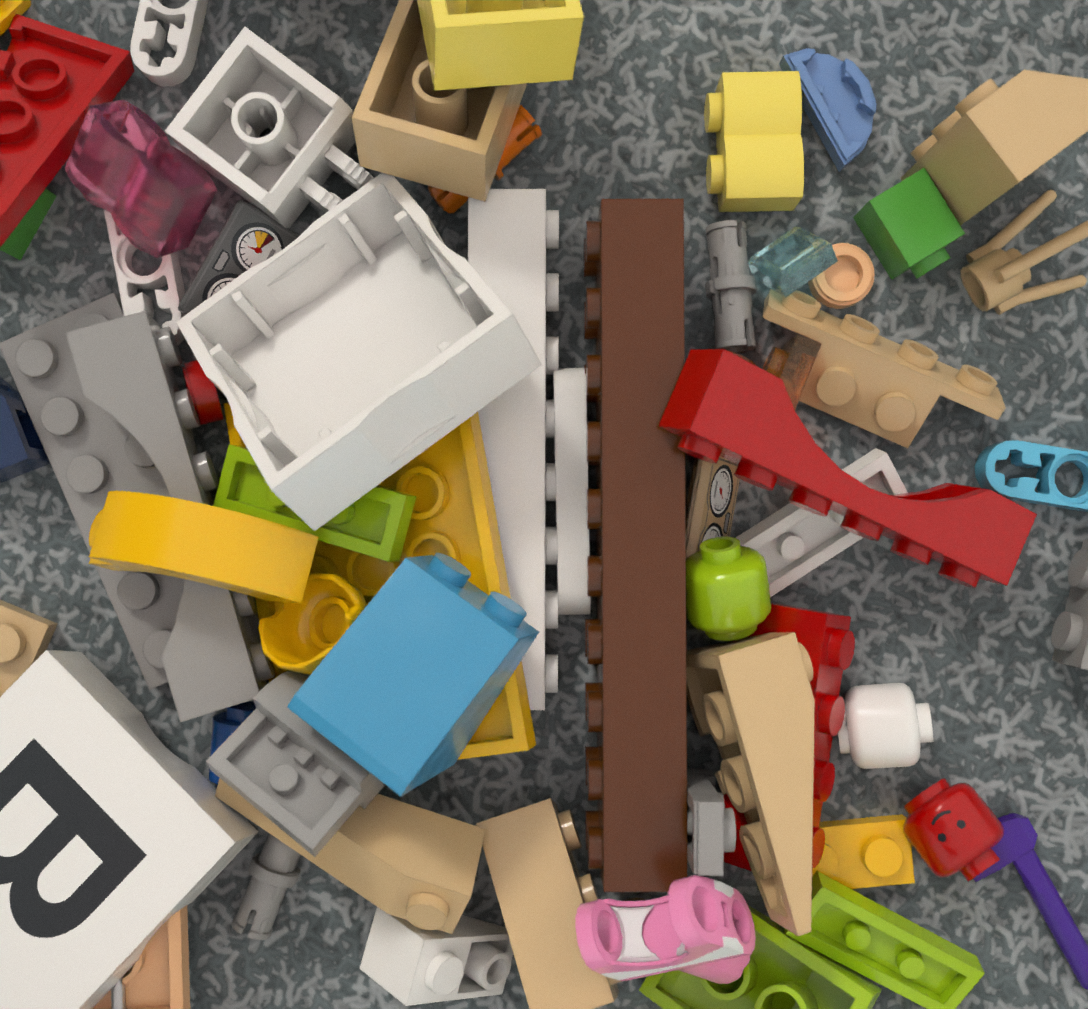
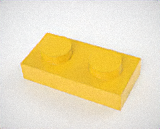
(867, 852)

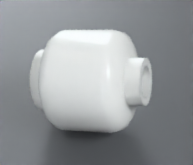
(884, 726)

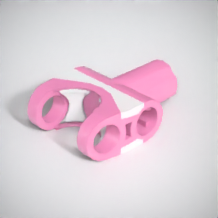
(693, 929)

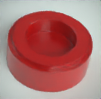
(202, 393)

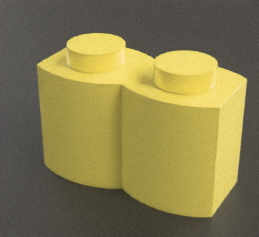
(756, 141)

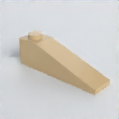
(762, 715)
(394, 857)

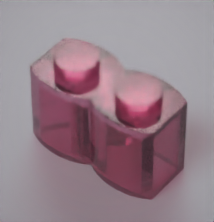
(138, 177)

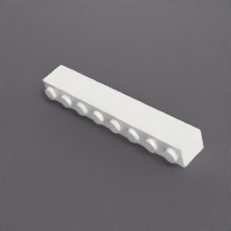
(509, 252)

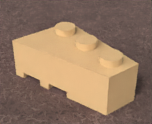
(539, 902)

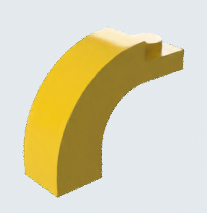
(202, 545)

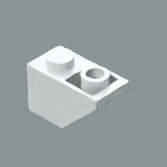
(437, 965)

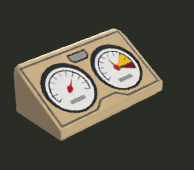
(710, 502)

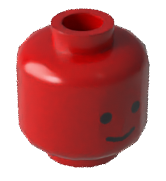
(953, 830)

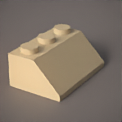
(1001, 137)

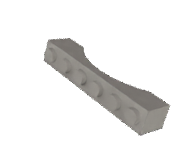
(130, 375)

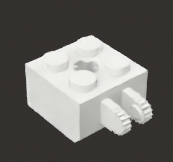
(308, 140)

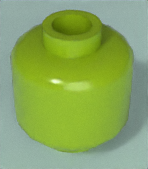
(726, 589)

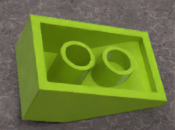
(777, 977)

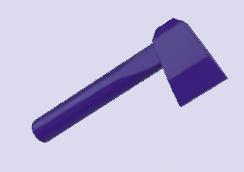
(1018, 847)

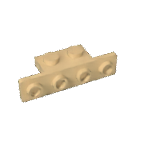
(875, 379)

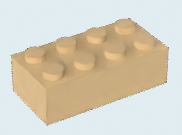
(426, 134)

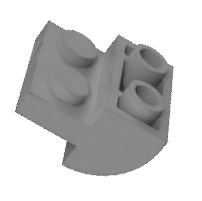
(292, 769)

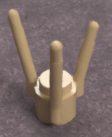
(997, 276)

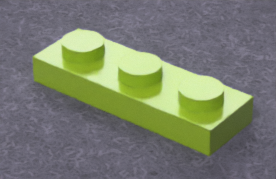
(369, 526)
(888, 947)

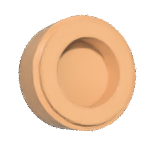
(846, 280)

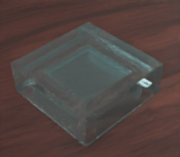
(792, 261)

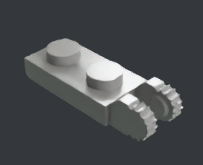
(709, 824)

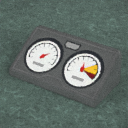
(242, 243)

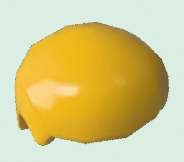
(307, 631)

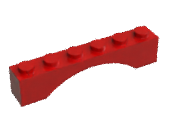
(748, 418)

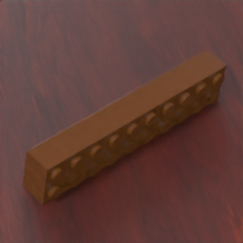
(640, 547)

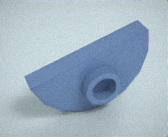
(836, 102)

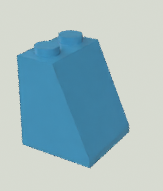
(416, 672)

